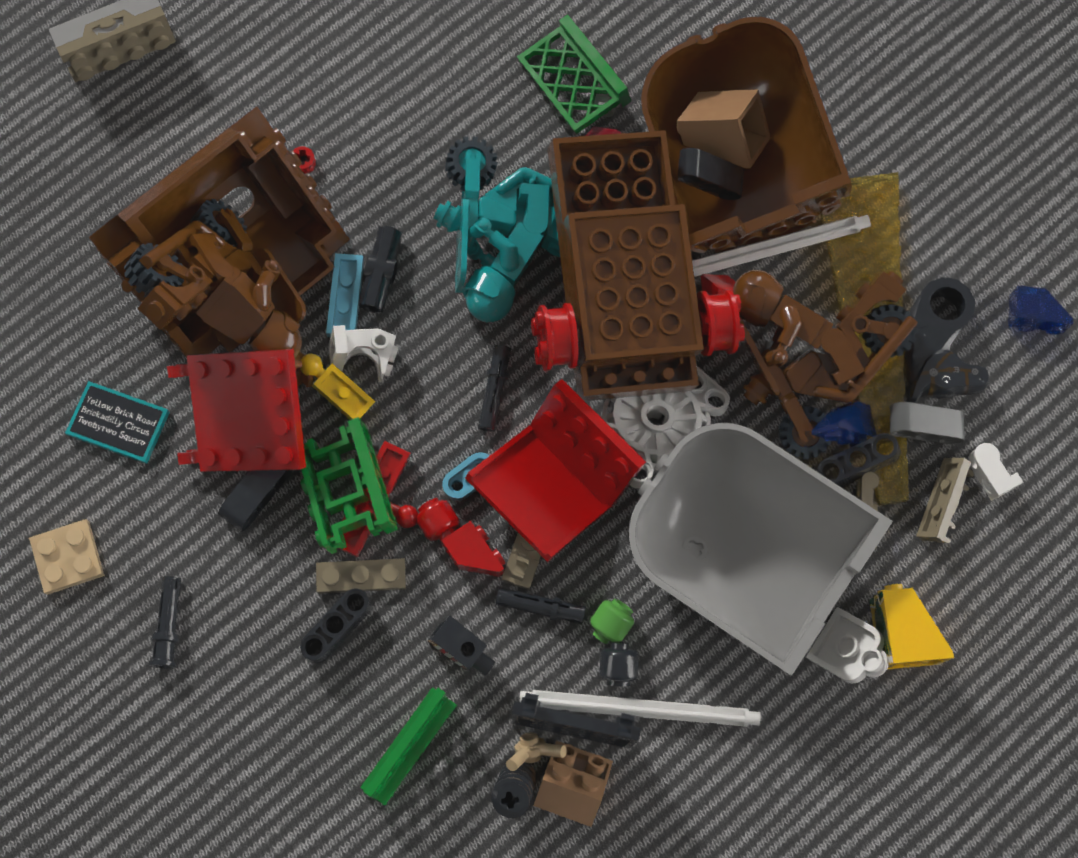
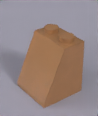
(726, 125)

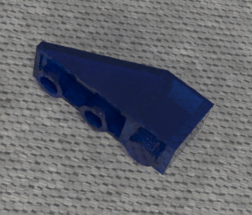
(847, 424)

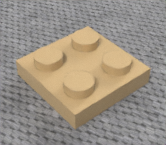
(66, 556)

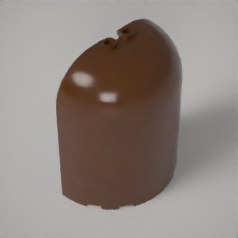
(800, 165)

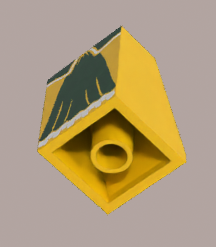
(907, 629)

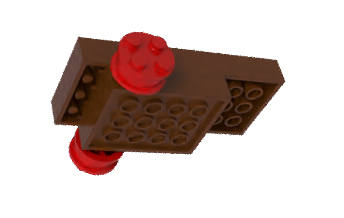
(627, 273)

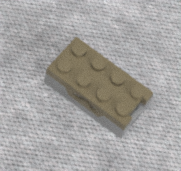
(111, 36)

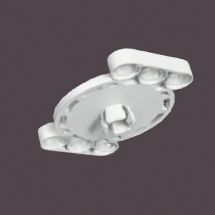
(682, 415)

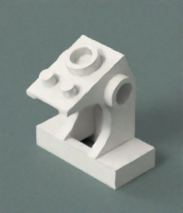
(349, 343)

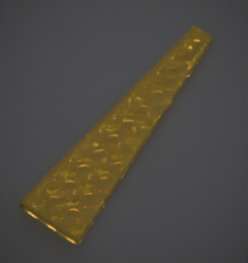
(858, 260)

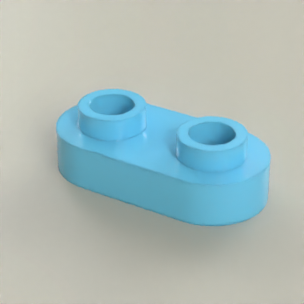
(458, 475)

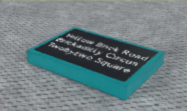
(117, 422)

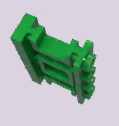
(365, 478)

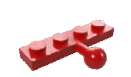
(391, 463)

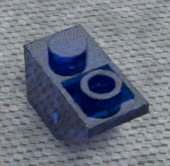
(1037, 310)

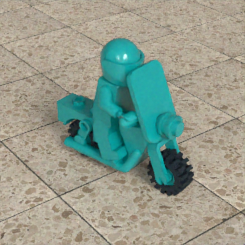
(515, 207)

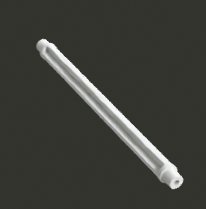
(780, 244)
(646, 708)

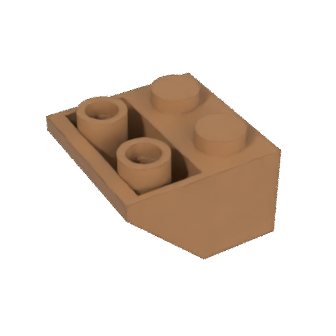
(574, 785)

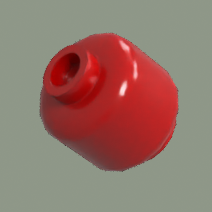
(437, 519)

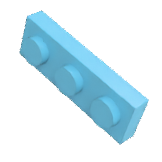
(345, 292)

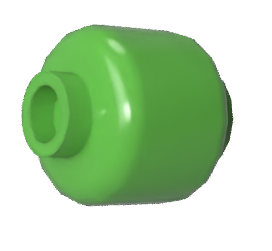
(612, 621)

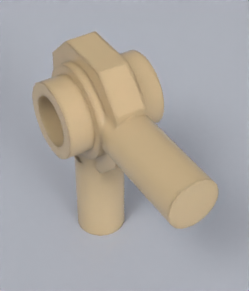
(530, 750)

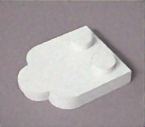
(850, 648)

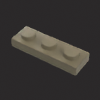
(363, 575)

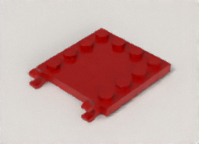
(244, 411)

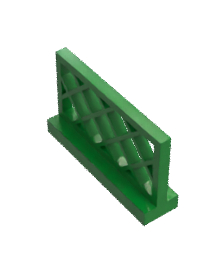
(588, 57)
(408, 746)

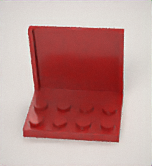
(557, 472)

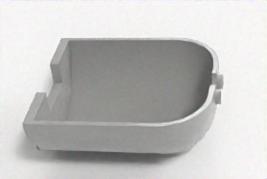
(774, 535)

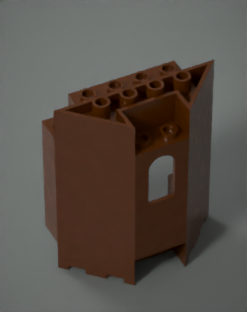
(283, 217)

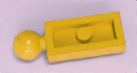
(337, 387)

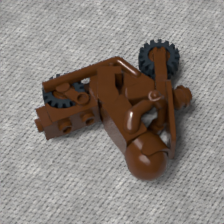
(226, 285)
(837, 373)

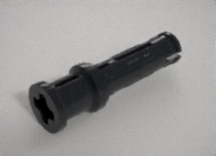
(165, 636)

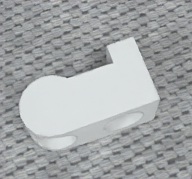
(991, 472)

